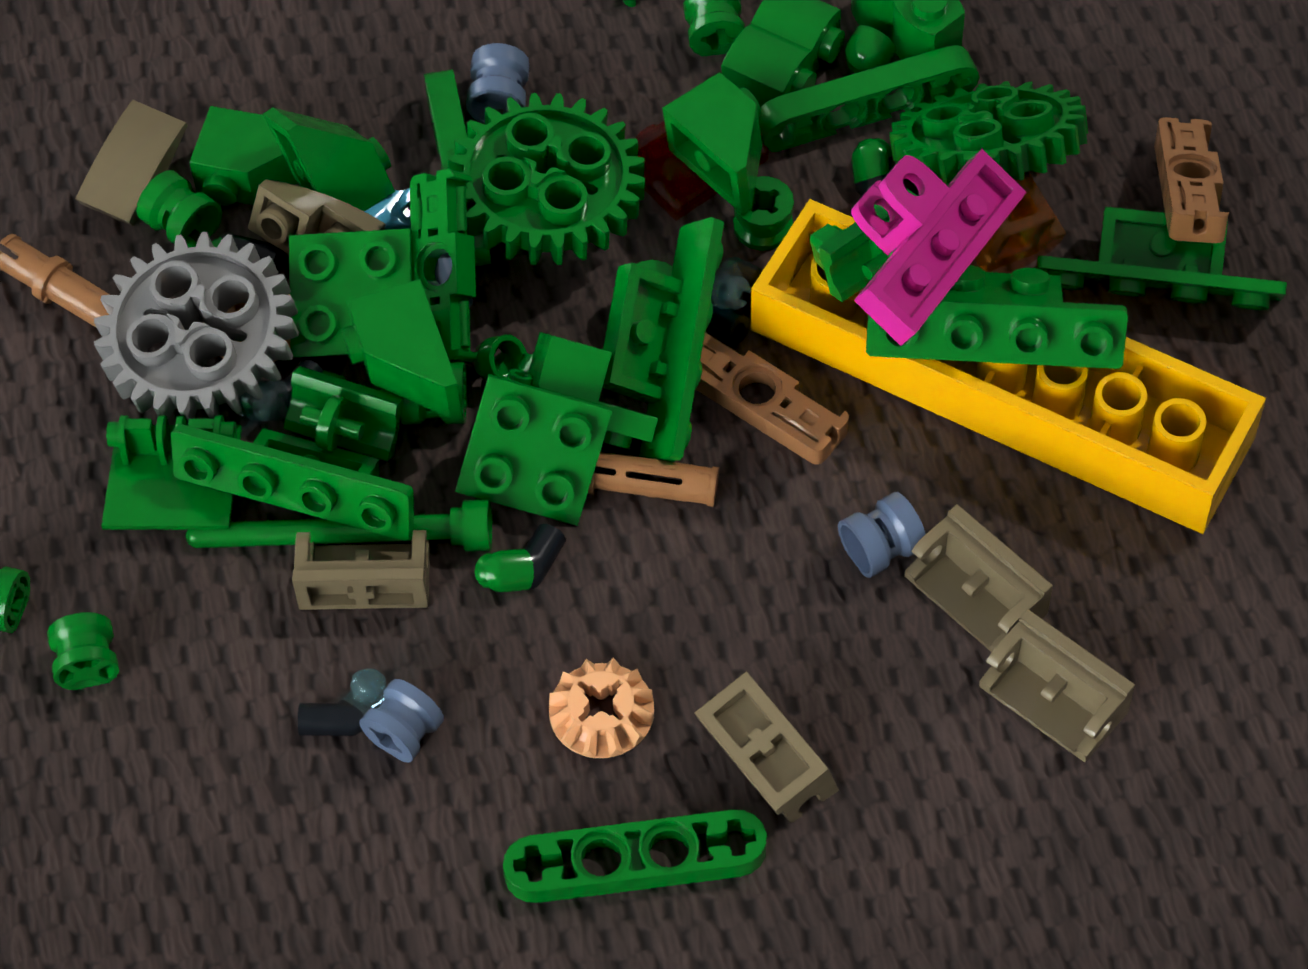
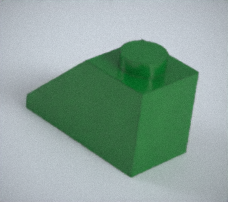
(718, 137)
(236, 157)
(332, 158)
(402, 347)

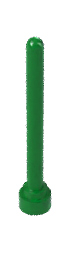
(464, 526)

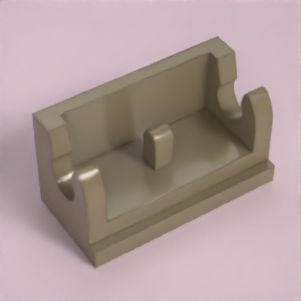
(361, 574)
(976, 578)
(1057, 685)
(766, 747)

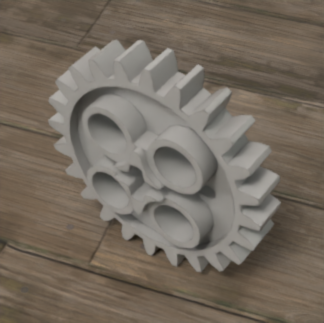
(196, 327)

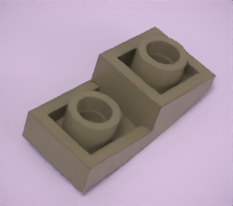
(130, 158)
(296, 210)

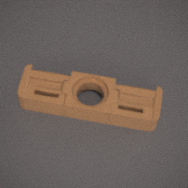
(1190, 181)
(786, 417)

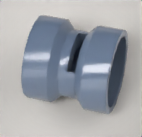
(497, 74)
(881, 534)

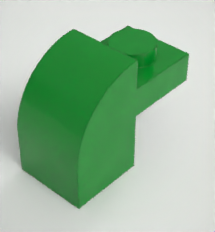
(580, 373)

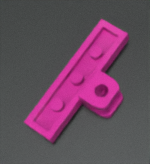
(931, 235)

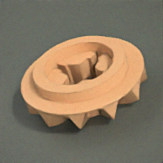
(602, 734)

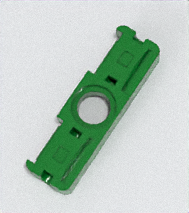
(440, 227)

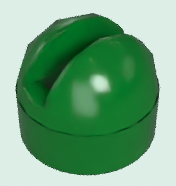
(868, 49)
(509, 357)

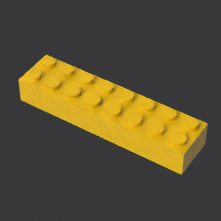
(1138, 431)

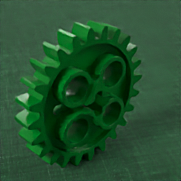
(1013, 125)
(549, 178)

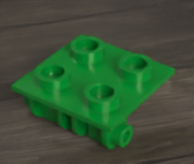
(335, 269)
(533, 448)
(143, 484)

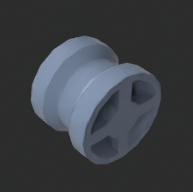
(401, 720)

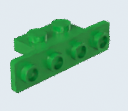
(1140, 254)
(1012, 321)
(660, 332)
(296, 477)

